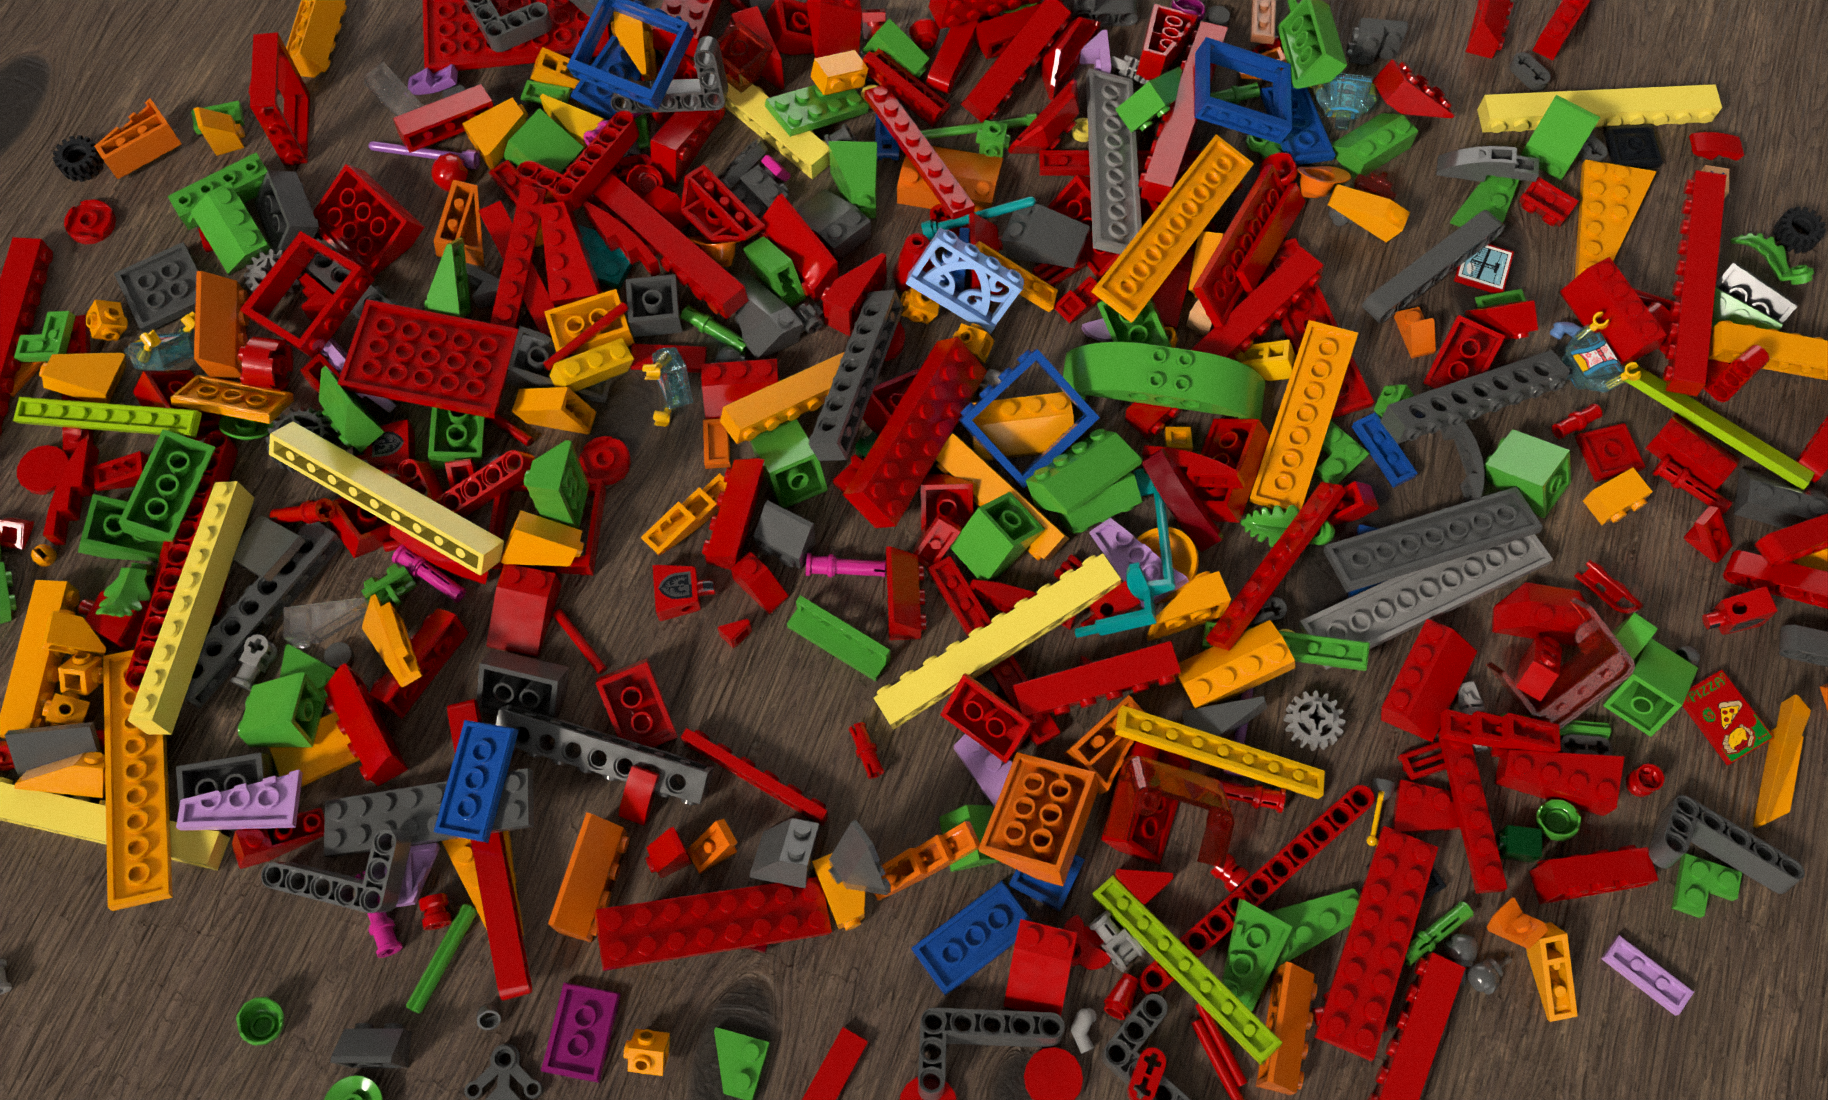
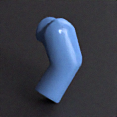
(1561, 328)

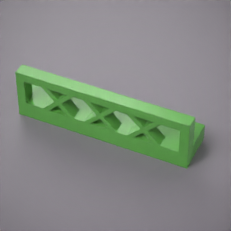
(839, 639)

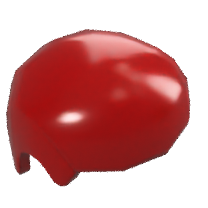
(1284, 166)
(448, 168)
(644, 179)

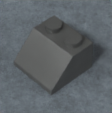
(784, 535)
(786, 853)
(373, 1047)

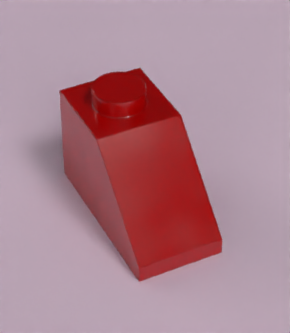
(1355, 504)
(758, 582)
(667, 854)

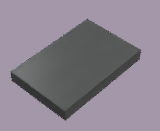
(266, 548)
(50, 744)

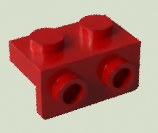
(1548, 202)

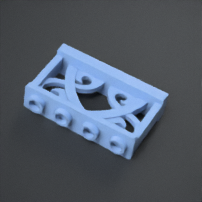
(959, 303)

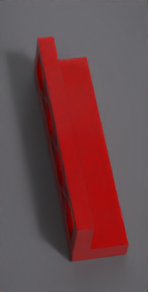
(903, 90)

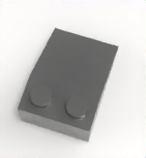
(836, 223)
(1044, 237)

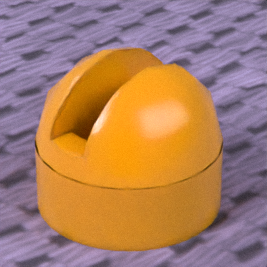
(49, 551)

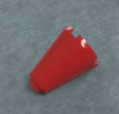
(909, 255)

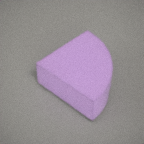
(1097, 330)

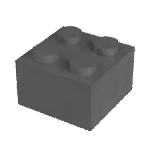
(653, 305)

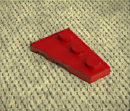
(1423, 809)

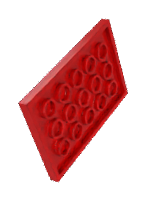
(428, 359)

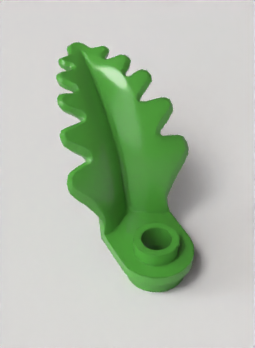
(1776, 258)
(1275, 524)
(127, 591)

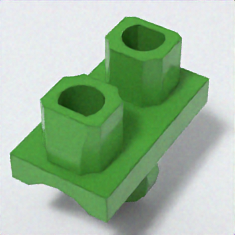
(391, 586)

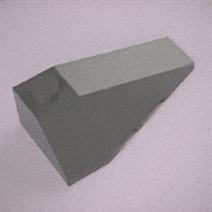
(527, 366)
(857, 863)

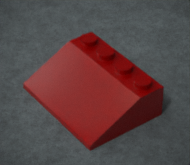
(365, 221)

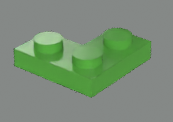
(53, 339)
(1343, 454)
(1698, 879)

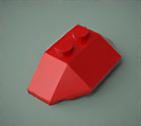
(1065, 53)
(1050, 123)
(716, 209)
(1539, 611)

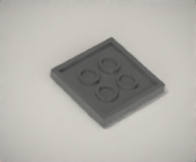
(160, 287)

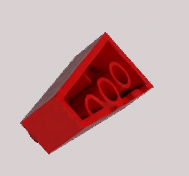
(1164, 40)
(681, 140)
(566, 258)
(1580, 779)
(1592, 874)

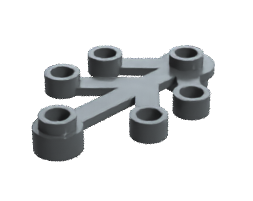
(504, 1073)

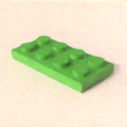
(810, 109)

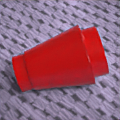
(1121, 998)

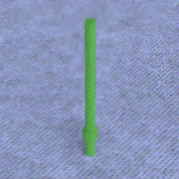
(973, 128)

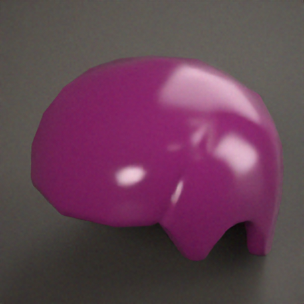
(1190, 6)

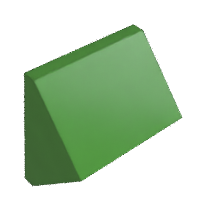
(979, 817)

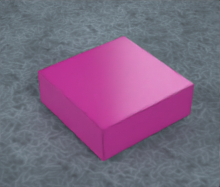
(776, 168)

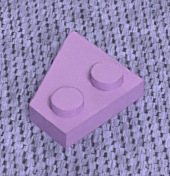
(417, 870)

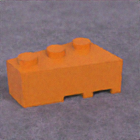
(138, 141)
(463, 221)
(1101, 749)

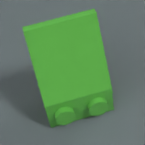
(1150, 101)
(1560, 136)
(450, 286)
(1145, 328)
(105, 538)

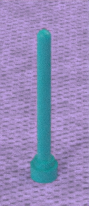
(931, 227)

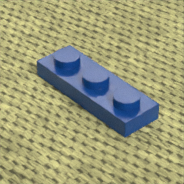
(1384, 450)

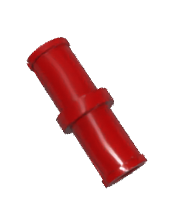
(1577, 421)
(866, 750)

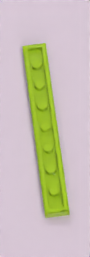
(107, 416)
(1723, 429)
(1188, 970)

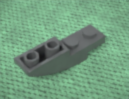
(1479, 162)

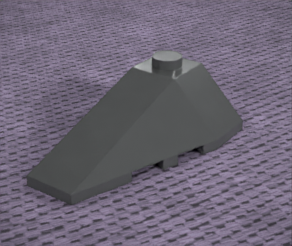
(765, 320)

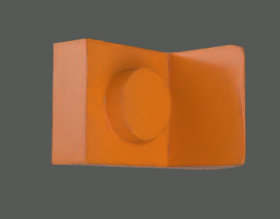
(1416, 332)
(713, 846)
(1516, 926)

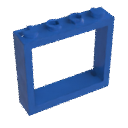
(597, 23)
(1236, 117)
(1058, 447)

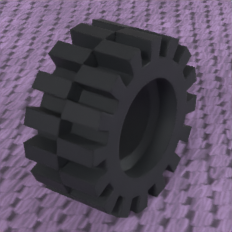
(73, 149)
(1791, 238)

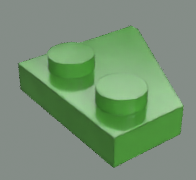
(298, 661)

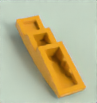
(685, 517)

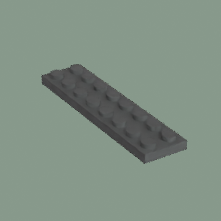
(1432, 539)
(356, 819)

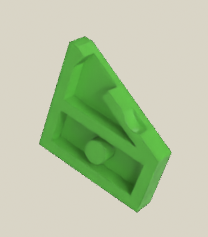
(740, 1062)

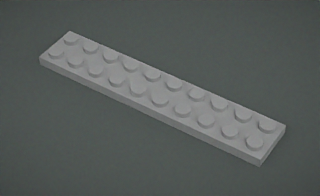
(1112, 163)
(1426, 593)

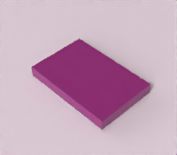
(581, 1032)

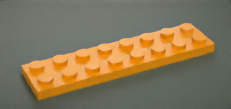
(1304, 416)

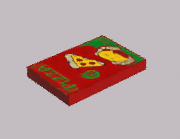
(1725, 718)

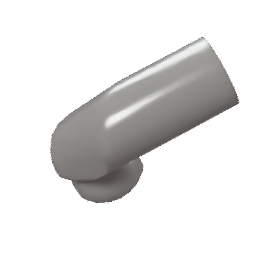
(991, 378)
(1080, 1028)

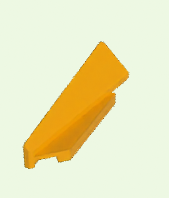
(391, 640)
(1782, 762)

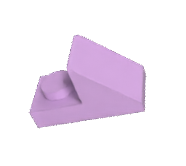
(1097, 53)

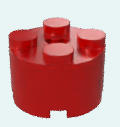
(266, 363)

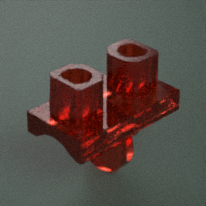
(1375, 185)

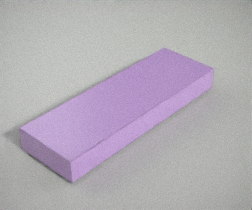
(1647, 975)

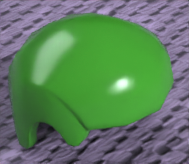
(1558, 820)
(260, 1021)

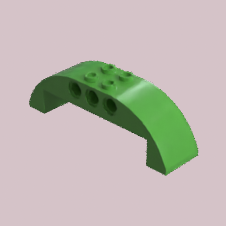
(1165, 378)

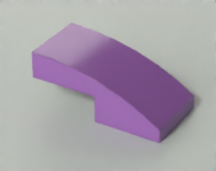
(427, 82)

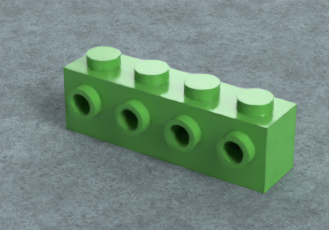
(244, 175)

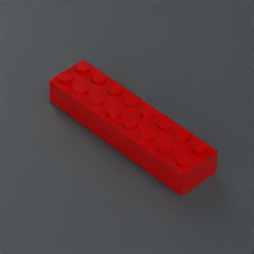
(915, 433)

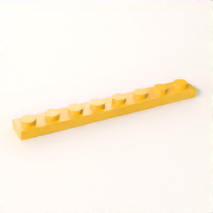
(1220, 752)

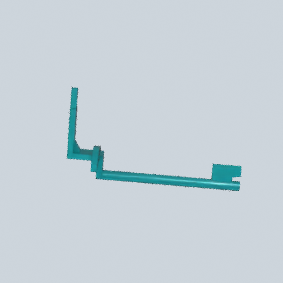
(1136, 578)

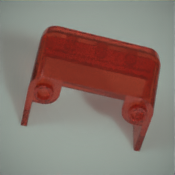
(1583, 678)
(1140, 791)

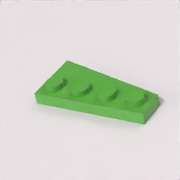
(1491, 195)
(1315, 922)
(1253, 952)

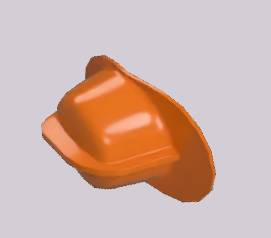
(1320, 180)
(720, 252)

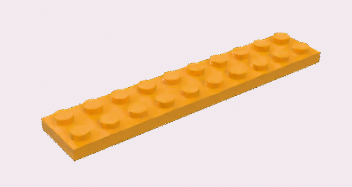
(1172, 228)
(135, 798)

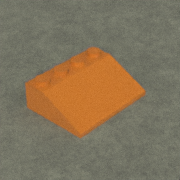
(973, 171)
(1040, 817)

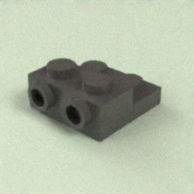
(1375, 40)
(759, 190)

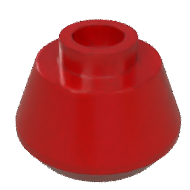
(924, 33)

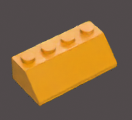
(314, 35)
(1024, 424)
(1223, 674)

